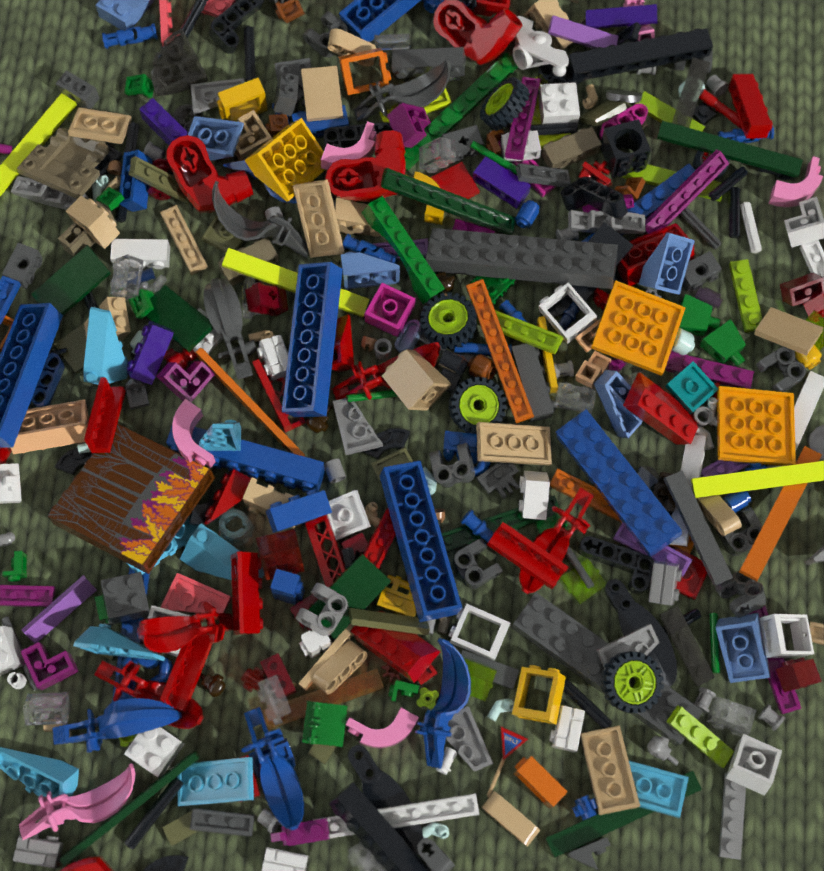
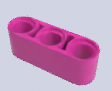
(626, 116)

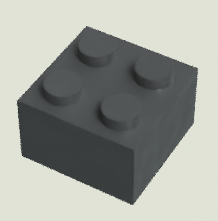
(125, 598)

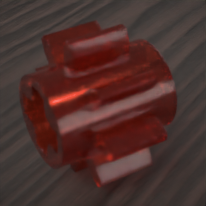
(390, 675)
(251, 679)

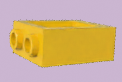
(242, 100)
(555, 696)

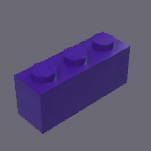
(161, 121)
(501, 182)
(149, 352)

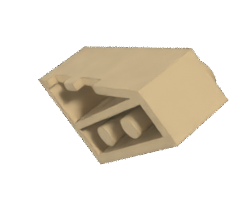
(351, 219)

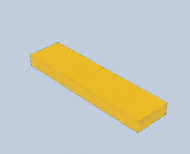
(548, 360)

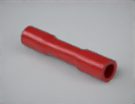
(713, 102)

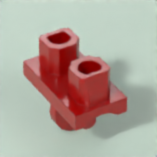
(590, 171)

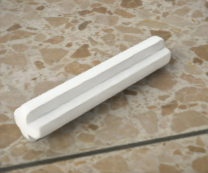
(750, 226)

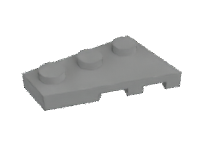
(206, 94)
(354, 428)
(640, 640)
(468, 740)

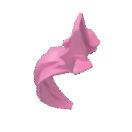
(87, 807)

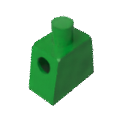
(697, 316)
(725, 344)

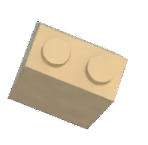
(415, 380)

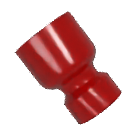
(180, 358)

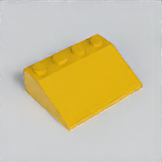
(287, 159)

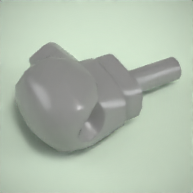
(659, 748)

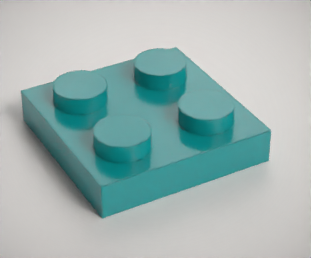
(691, 387)

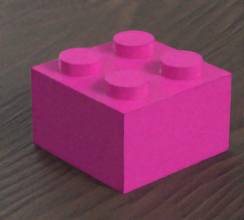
(389, 309)

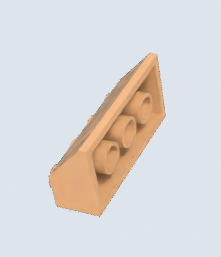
(52, 427)

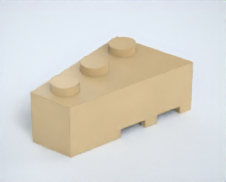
(541, 14)
(258, 498)

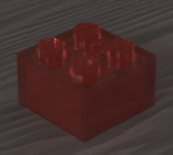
(280, 552)

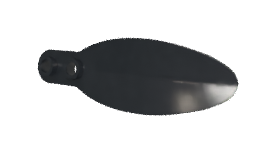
(637, 616)
(384, 793)

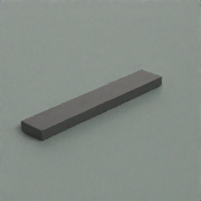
(698, 528)

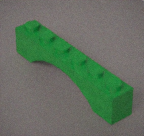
(385, 222)

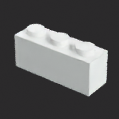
(153, 251)

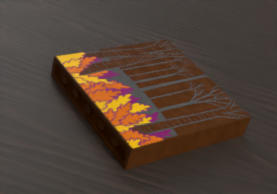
(132, 499)

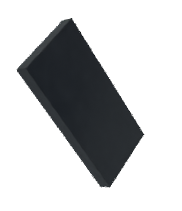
(605, 235)

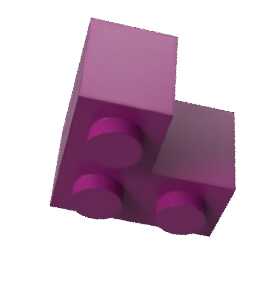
(410, 122)
(186, 383)
(48, 670)

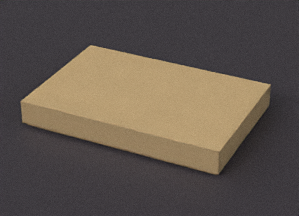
(322, 93)
(99, 125)
(788, 331)

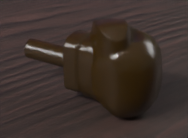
(447, 281)
(319, 424)
(213, 684)

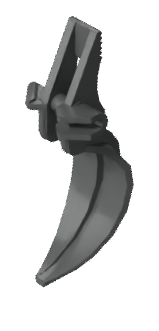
(416, 92)
(246, 229)
(226, 318)

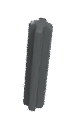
(696, 223)

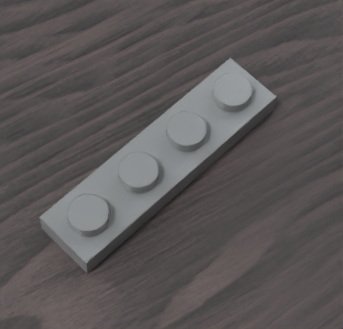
(732, 820)

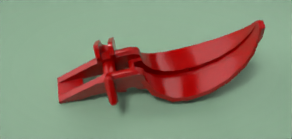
(429, 352)
(556, 539)
(174, 632)
(147, 690)

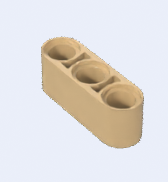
(344, 43)
(719, 514)
(339, 667)
(510, 818)

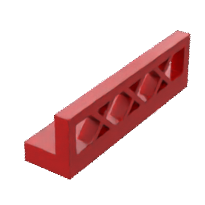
(274, 400)
(104, 417)
(320, 552)
(527, 555)
(186, 673)

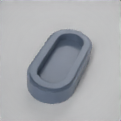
(409, 336)

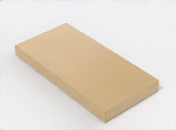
(318, 218)
(513, 443)
(609, 770)

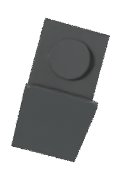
(584, 854)

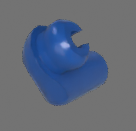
(481, 468)
(164, 671)

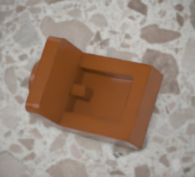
(289, 10)
(276, 123)
(492, 140)
(632, 186)

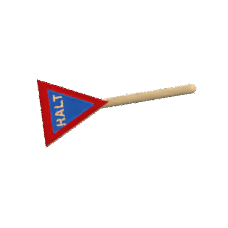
(510, 742)

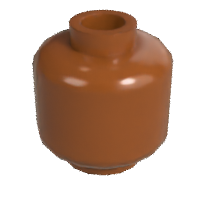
(482, 367)

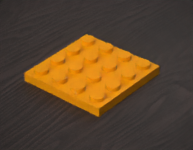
(638, 328)
(756, 426)

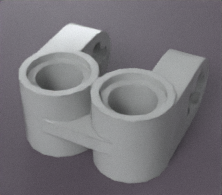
(328, 613)

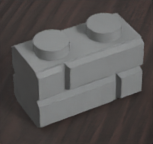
(664, 583)
(39, 851)

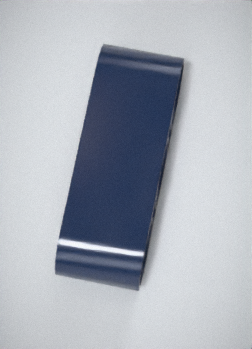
(53, 373)

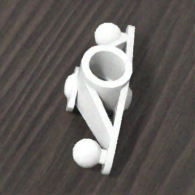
(534, 50)

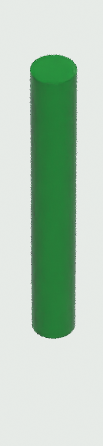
(491, 155)
(375, 395)
(714, 644)

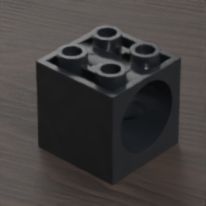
(629, 136)

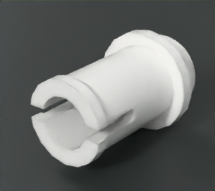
(21, 682)
(449, 755)

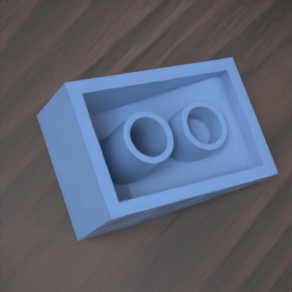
(122, 13)
(217, 135)
(668, 264)
(367, 271)
(743, 648)

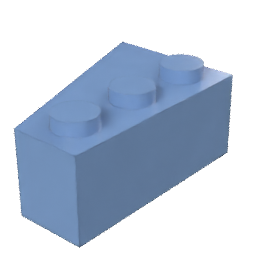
(613, 393)

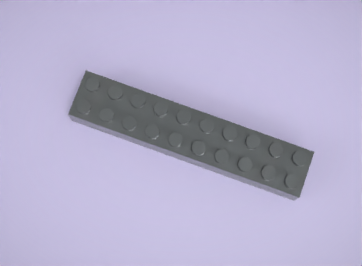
(522, 258)
(576, 650)

